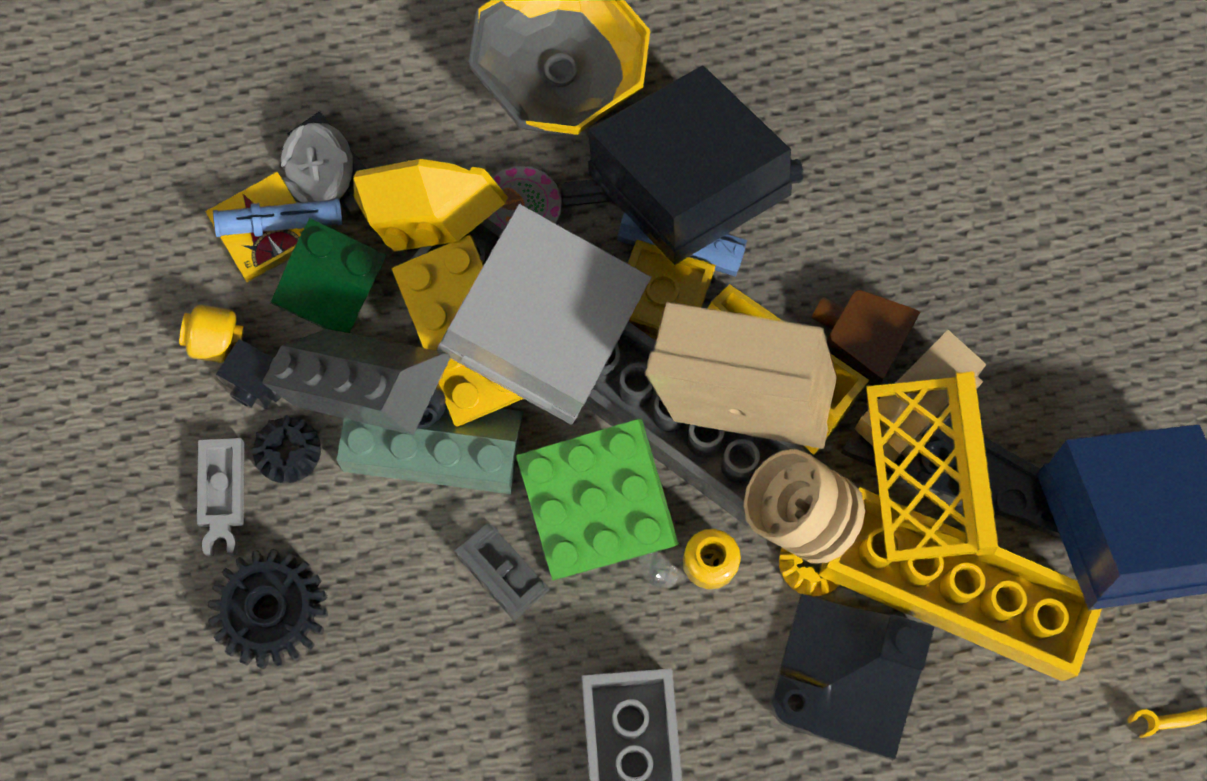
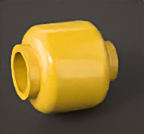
(210, 333)
(719, 546)

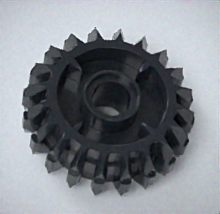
(245, 594)

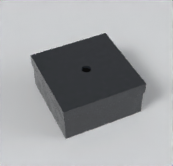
(689, 163)

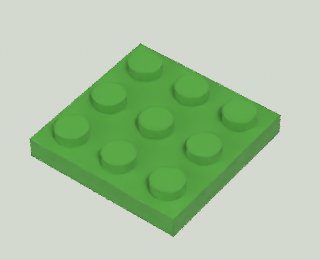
(597, 499)

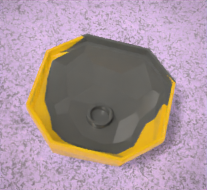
(559, 60)

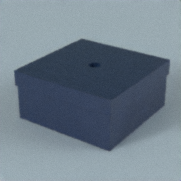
(1132, 513)

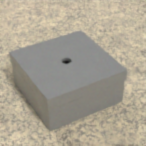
(544, 314)

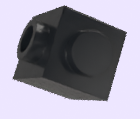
(244, 373)

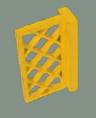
(970, 462)

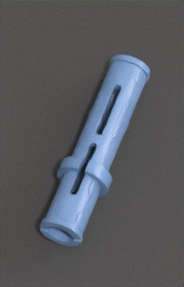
(276, 217)

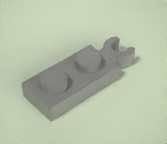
(220, 491)

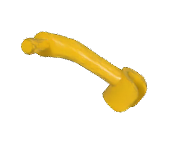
(1168, 721)

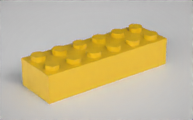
(985, 599)

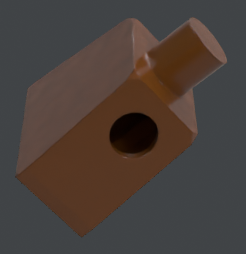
(866, 332)

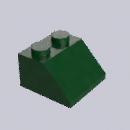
(328, 278)

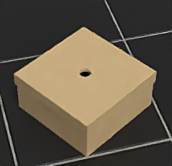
(744, 374)

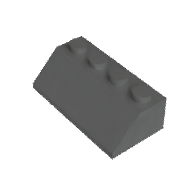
(358, 378)

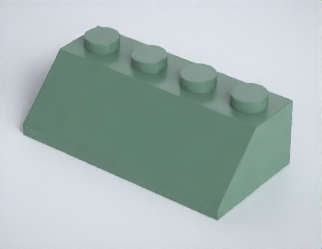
(465, 456)

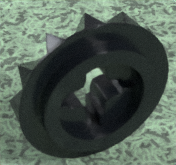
(299, 463)

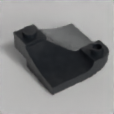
(851, 673)

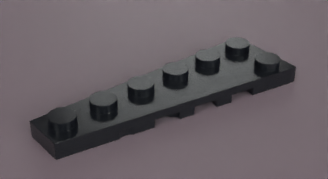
(1012, 480)

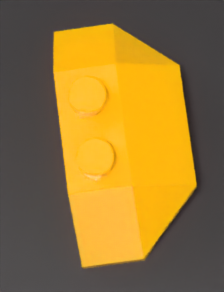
(425, 201)

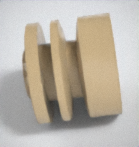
(804, 506)

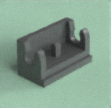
(501, 571)

